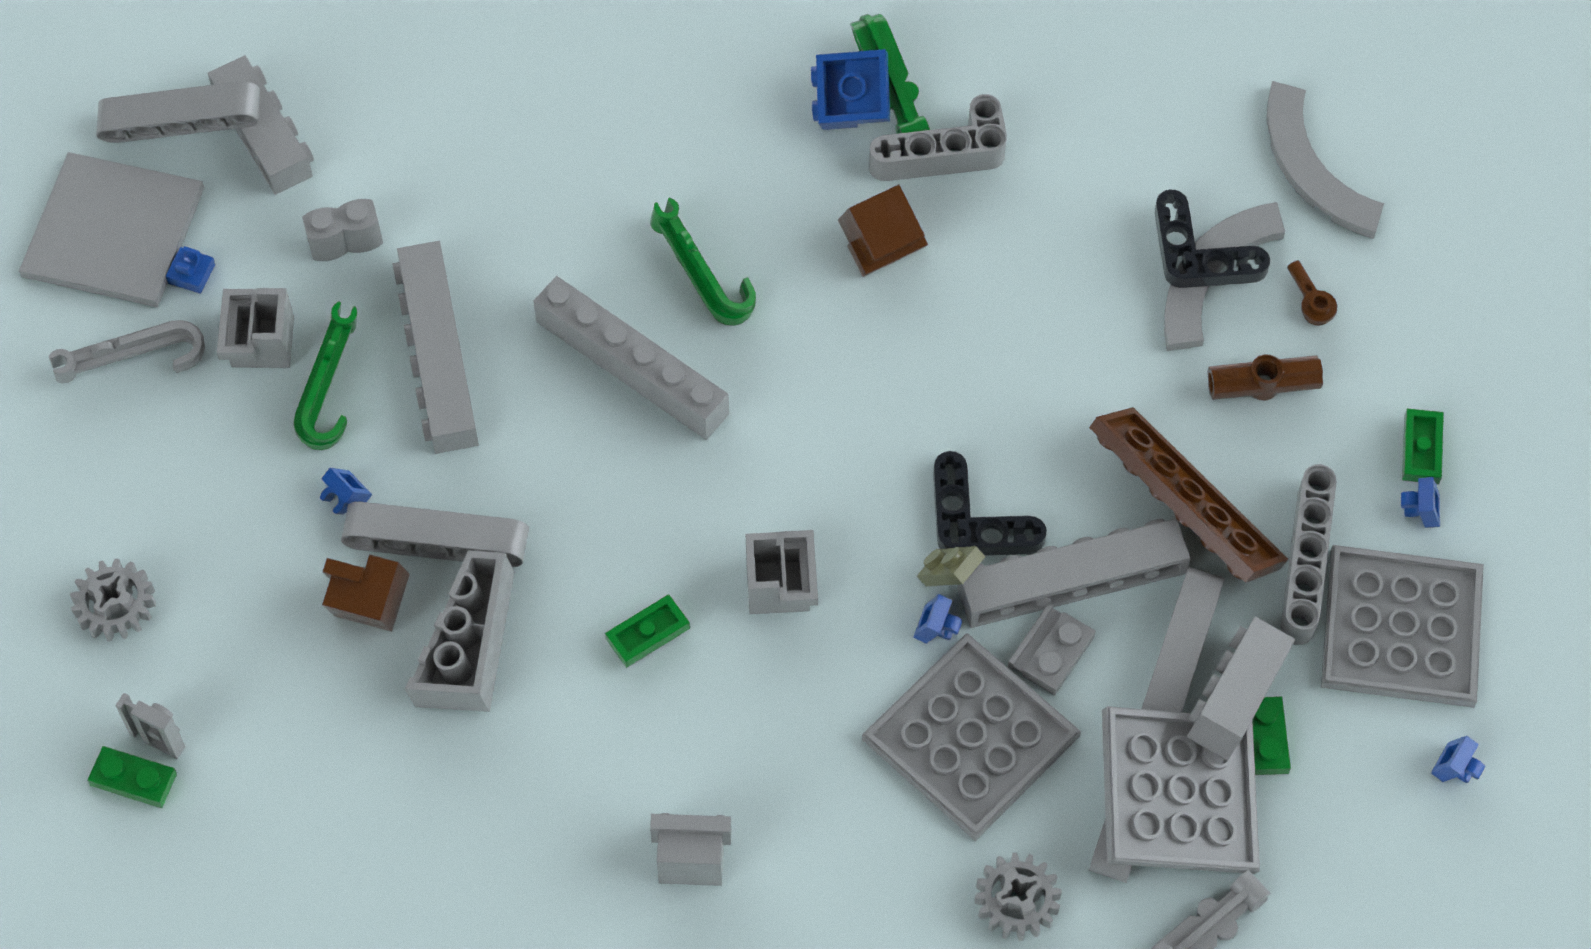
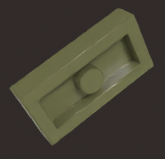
(950, 566)

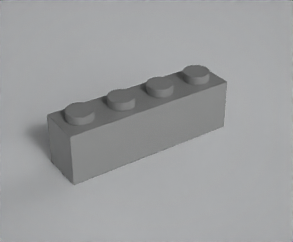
(273, 139)
(1240, 688)

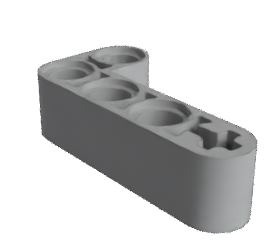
(936, 144)

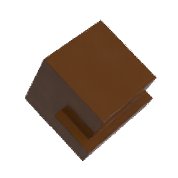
(882, 230)
(367, 594)

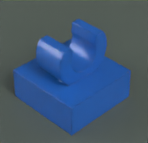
(190, 269)
(346, 487)
(1423, 503)
(936, 621)
(1458, 761)

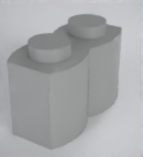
(342, 229)

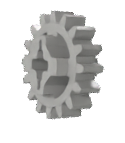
(113, 600)
(1012, 881)

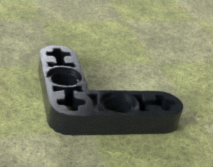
(1196, 260)
(971, 528)

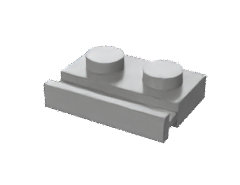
(1051, 649)
(153, 724)

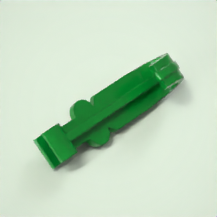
(875, 34)
(697, 269)
(320, 381)

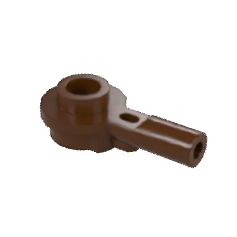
(1317, 306)

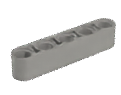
(178, 112)
(431, 532)
(1314, 539)

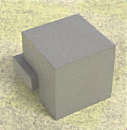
(256, 328)
(781, 572)
(690, 847)

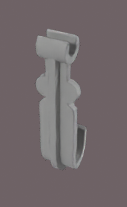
(130, 346)
(1217, 918)

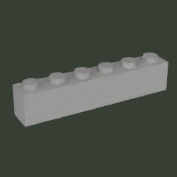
(436, 346)
(631, 357)
(1074, 572)

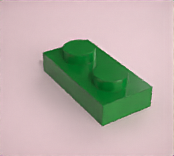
(1422, 445)
(647, 630)
(1270, 738)
(132, 777)

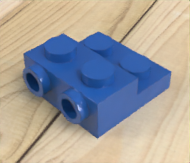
(851, 89)

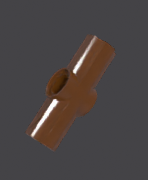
(1285, 376)

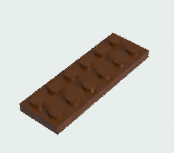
(1188, 494)

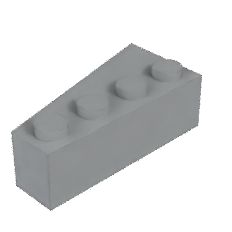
(465, 648)

